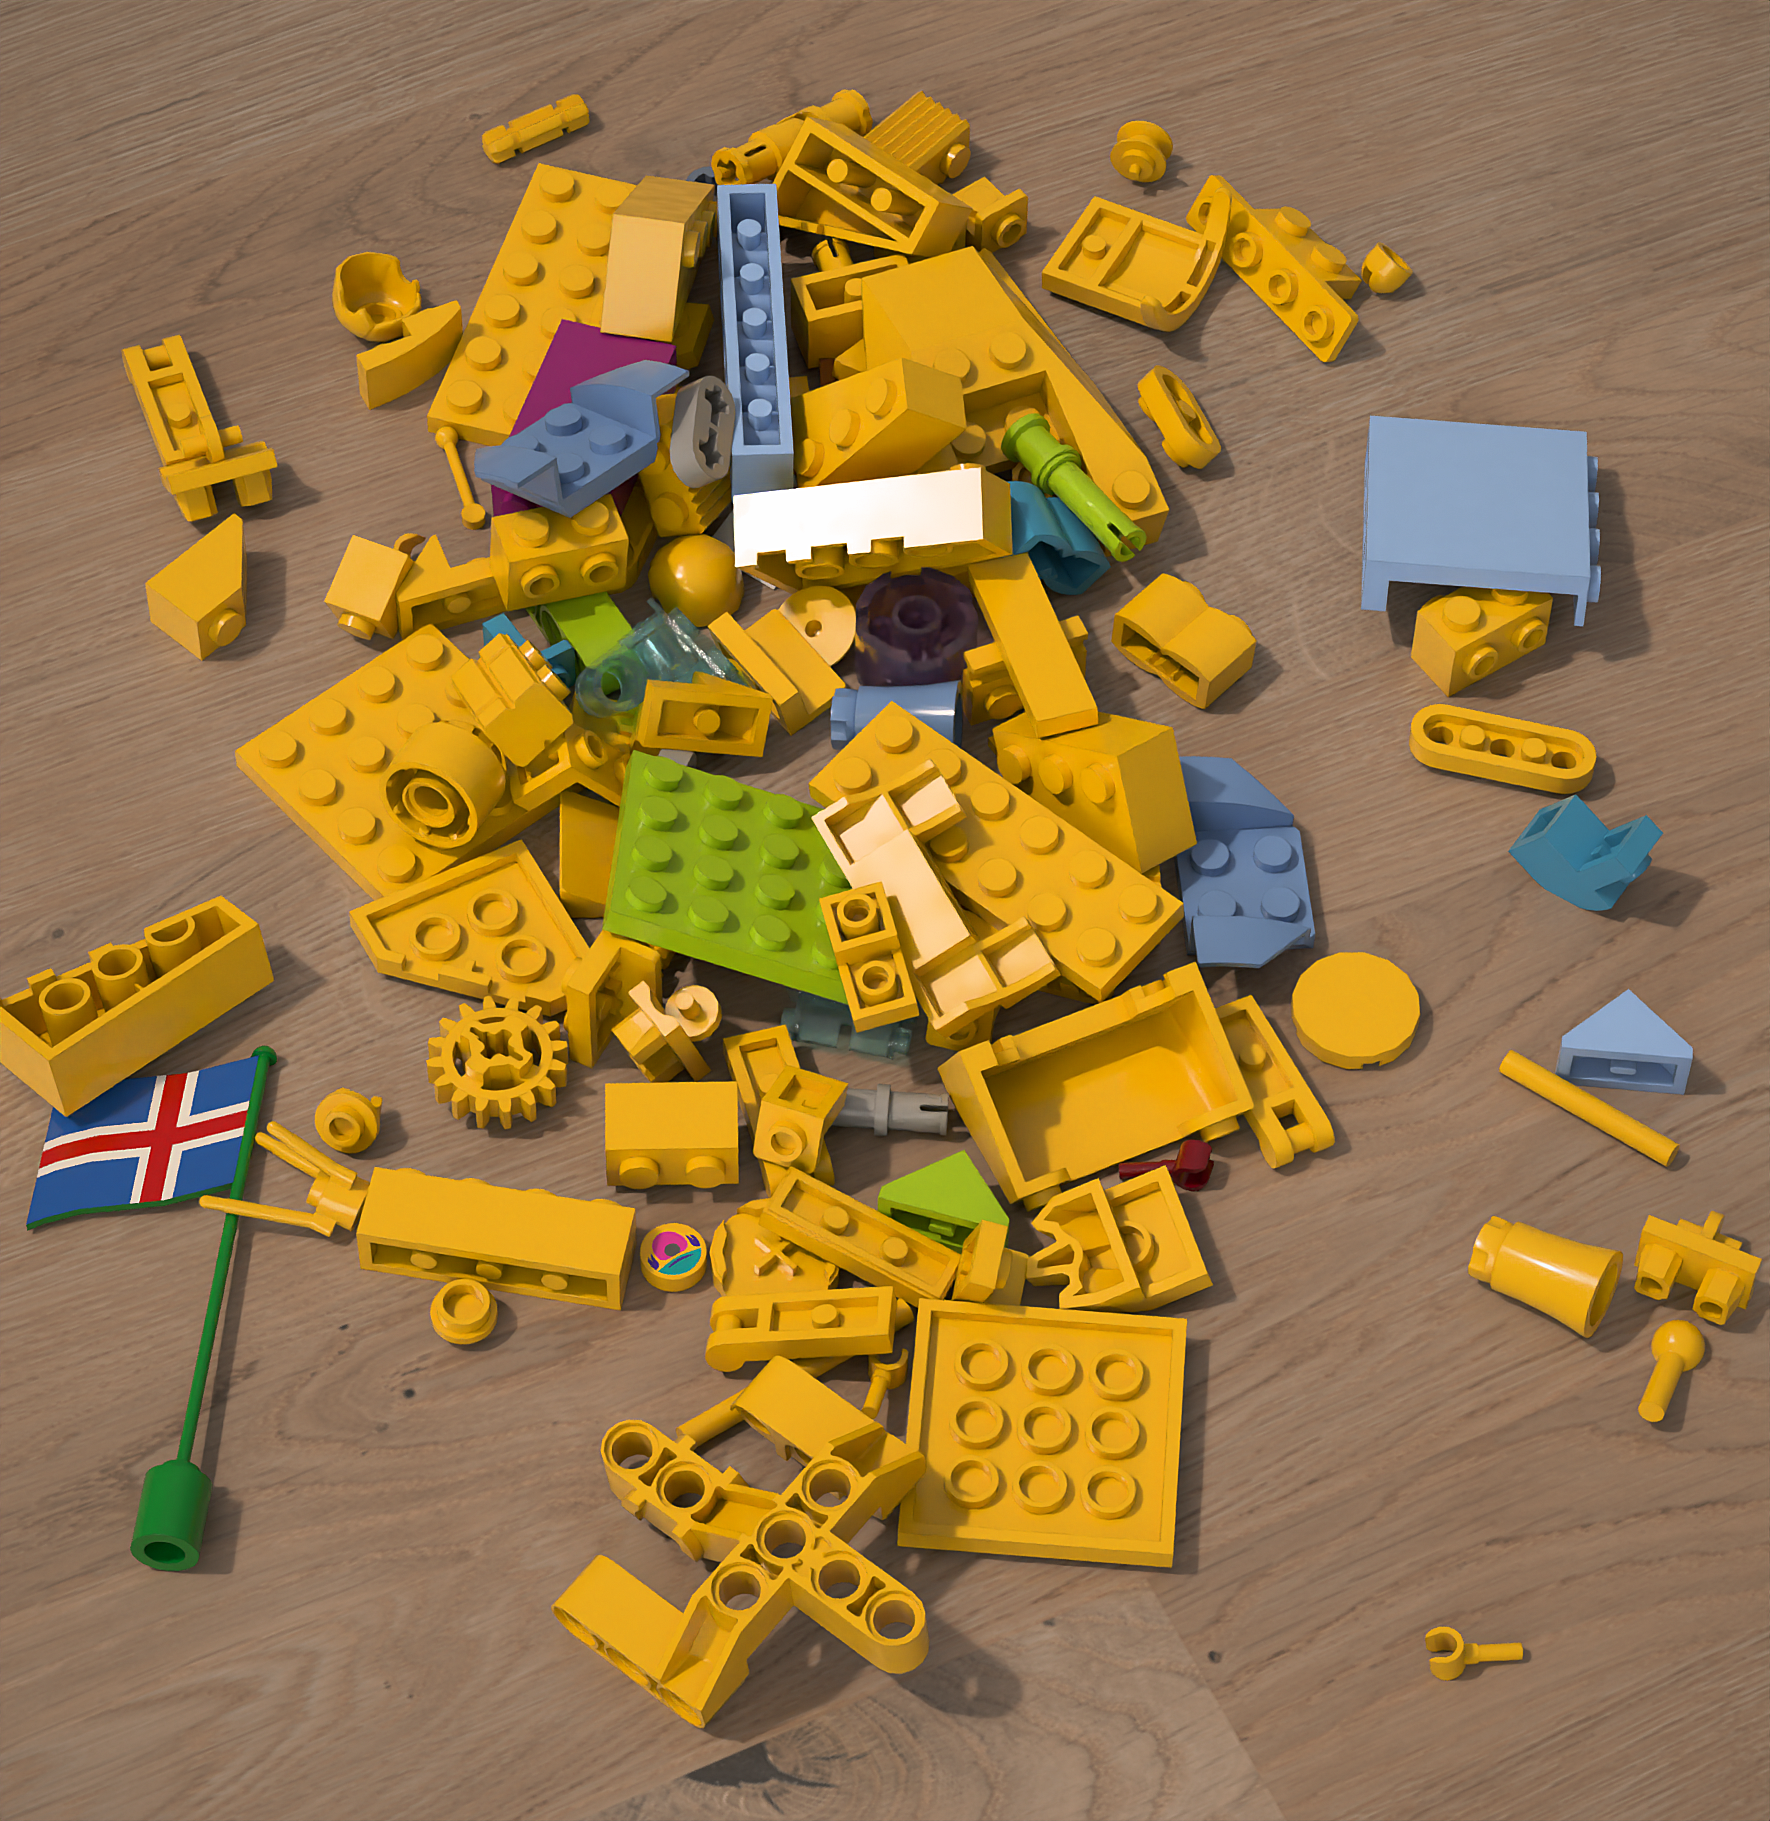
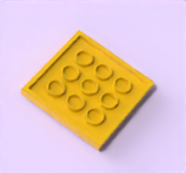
(331, 753)
(1045, 1432)

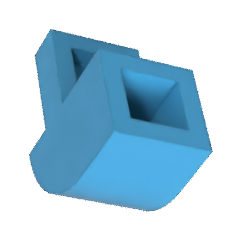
(1580, 857)

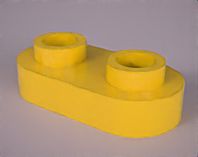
(1179, 418)

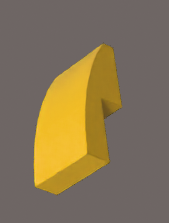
(409, 362)
(869, 957)

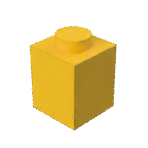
(366, 588)

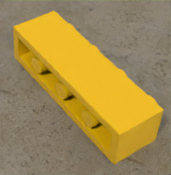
(497, 1237)

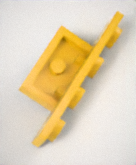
(1287, 268)

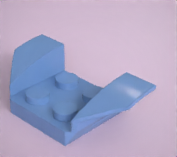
(584, 444)
(1245, 874)

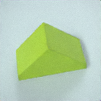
(943, 1201)

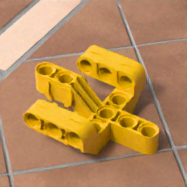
(701, 1655)

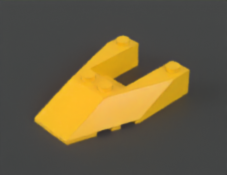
(970, 324)

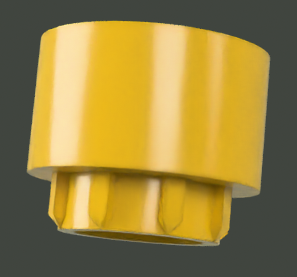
(443, 783)

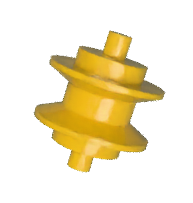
(1141, 151)

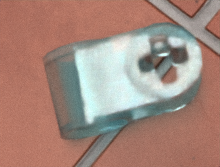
(641, 654)

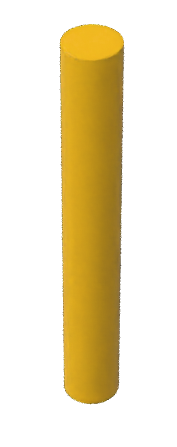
(1589, 1108)

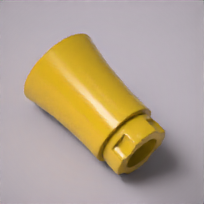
(1547, 1272)

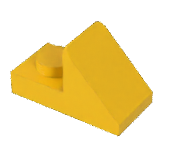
(445, 594)
(705, 716)

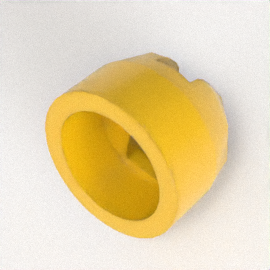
(1384, 269)

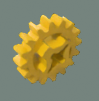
(497, 1062)

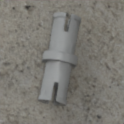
(894, 1111)

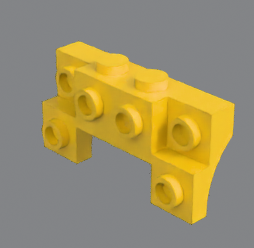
(951, 970)

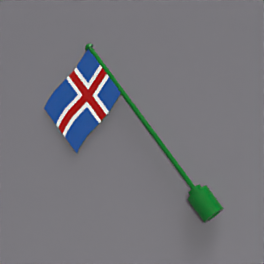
(152, 1148)

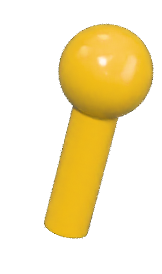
(1676, 1348)

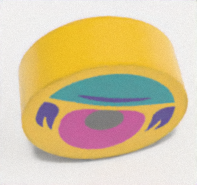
(673, 1257)

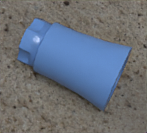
(933, 704)

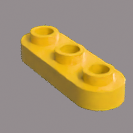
(1530, 748)

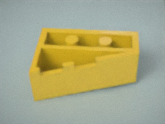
(861, 194)
(875, 423)
(1107, 781)

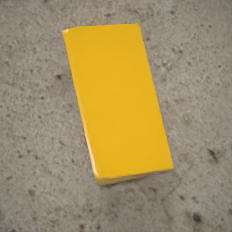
(585, 853)

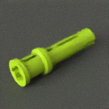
(1058, 471)

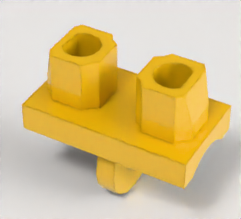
(245, 465)
(663, 1037)
(1698, 1260)

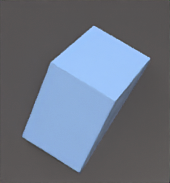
(1625, 1050)

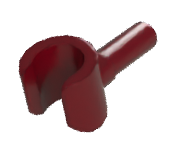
(1188, 1171)

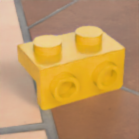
(599, 991)

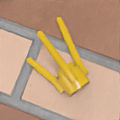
(335, 1192)

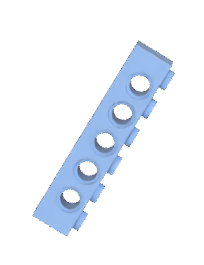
(754, 338)

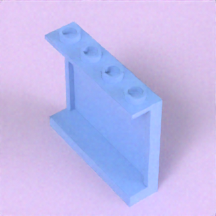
(1479, 509)

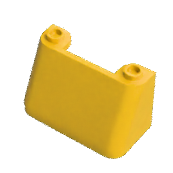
(1099, 1087)

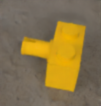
(829, 303)

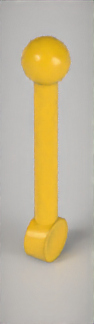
(472, 514)

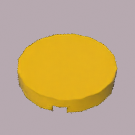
(1355, 1010)
(757, 1261)

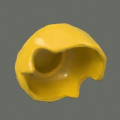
(374, 296)
(697, 578)

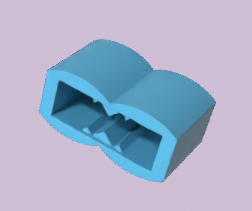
(1055, 539)

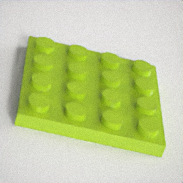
(723, 875)

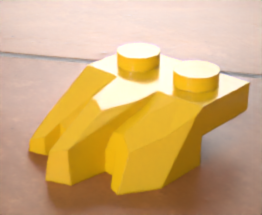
(1119, 1246)

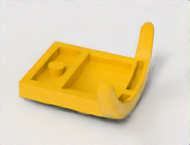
(1139, 262)

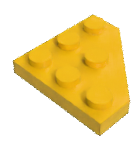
(477, 931)

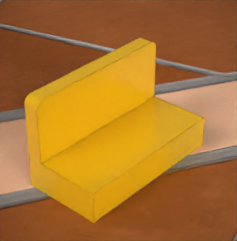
(780, 663)

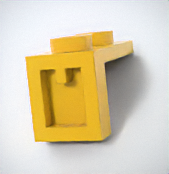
(569, 759)

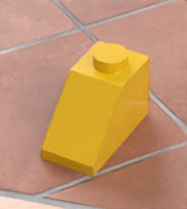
(203, 591)

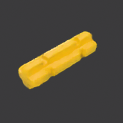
(535, 128)

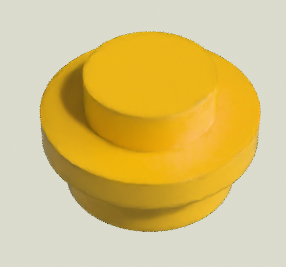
(463, 1312)

